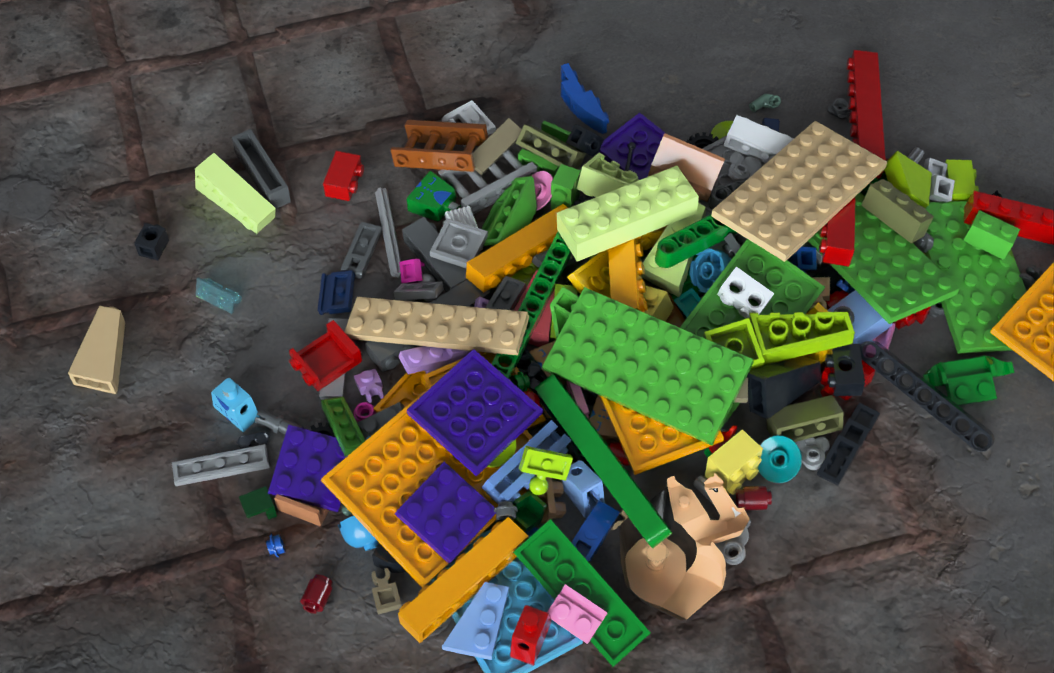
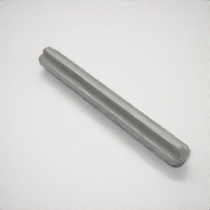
(388, 231)

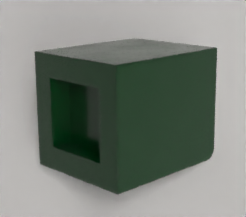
(258, 502)
(529, 511)

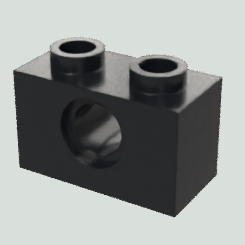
(850, 381)

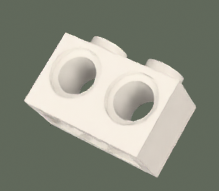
(749, 289)

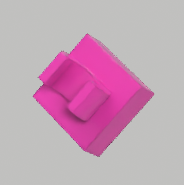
(411, 270)

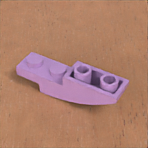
(429, 358)

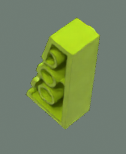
(800, 333)

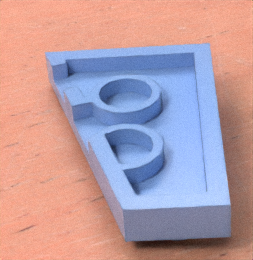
(480, 624)

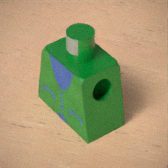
(432, 198)

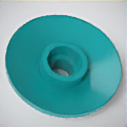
(770, 467)

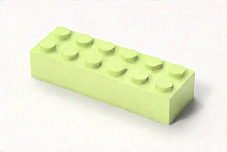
(627, 213)

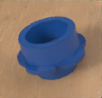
(275, 545)

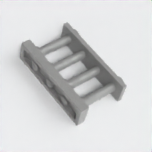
(488, 192)

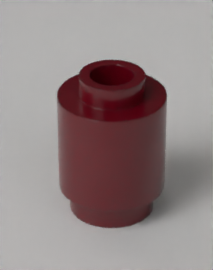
(753, 498)
(316, 594)

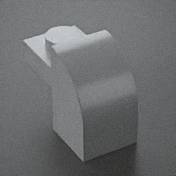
(941, 187)

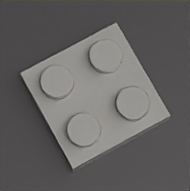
(458, 243)

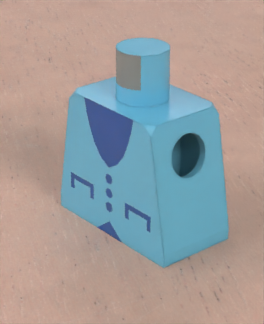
(229, 399)

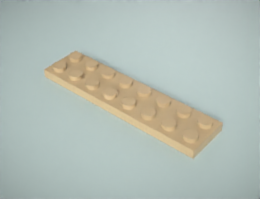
(437, 325)

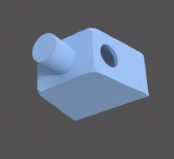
(583, 487)

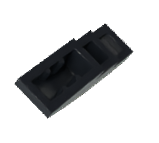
(848, 444)

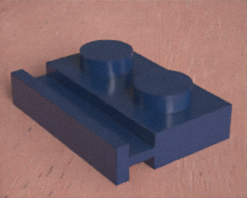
(336, 292)

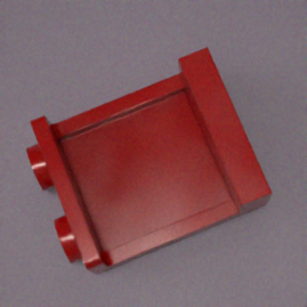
(326, 357)

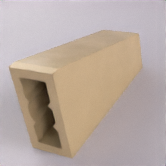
(101, 352)

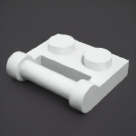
(470, 114)

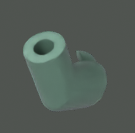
(766, 101)

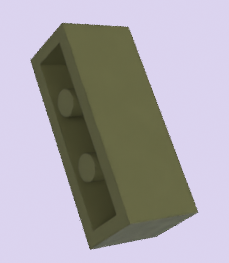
(549, 147)
(897, 210)
(807, 419)

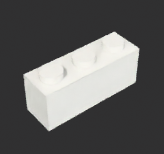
(755, 139)

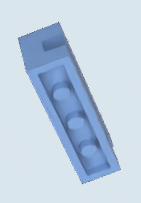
(509, 480)

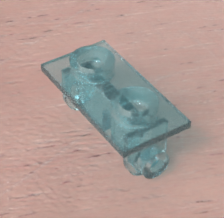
(214, 294)

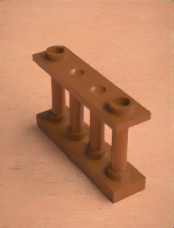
(441, 133)

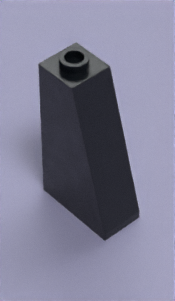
(780, 384)

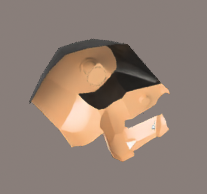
(687, 565)

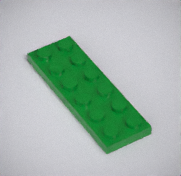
(558, 562)

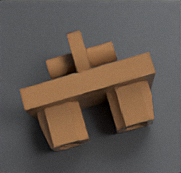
(553, 509)

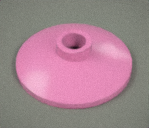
(542, 184)

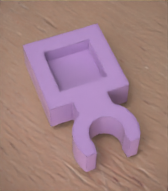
(369, 384)

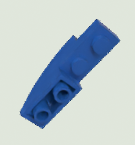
(582, 103)
(595, 530)

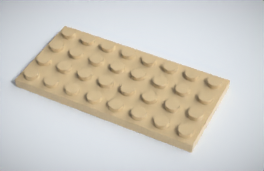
(799, 190)

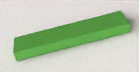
(343, 424)

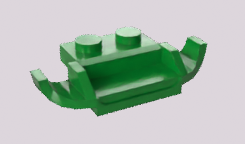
(969, 379)

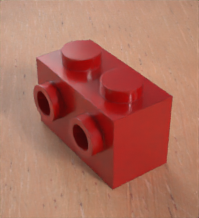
(343, 176)

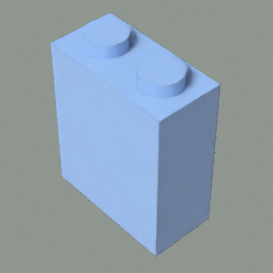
(867, 321)

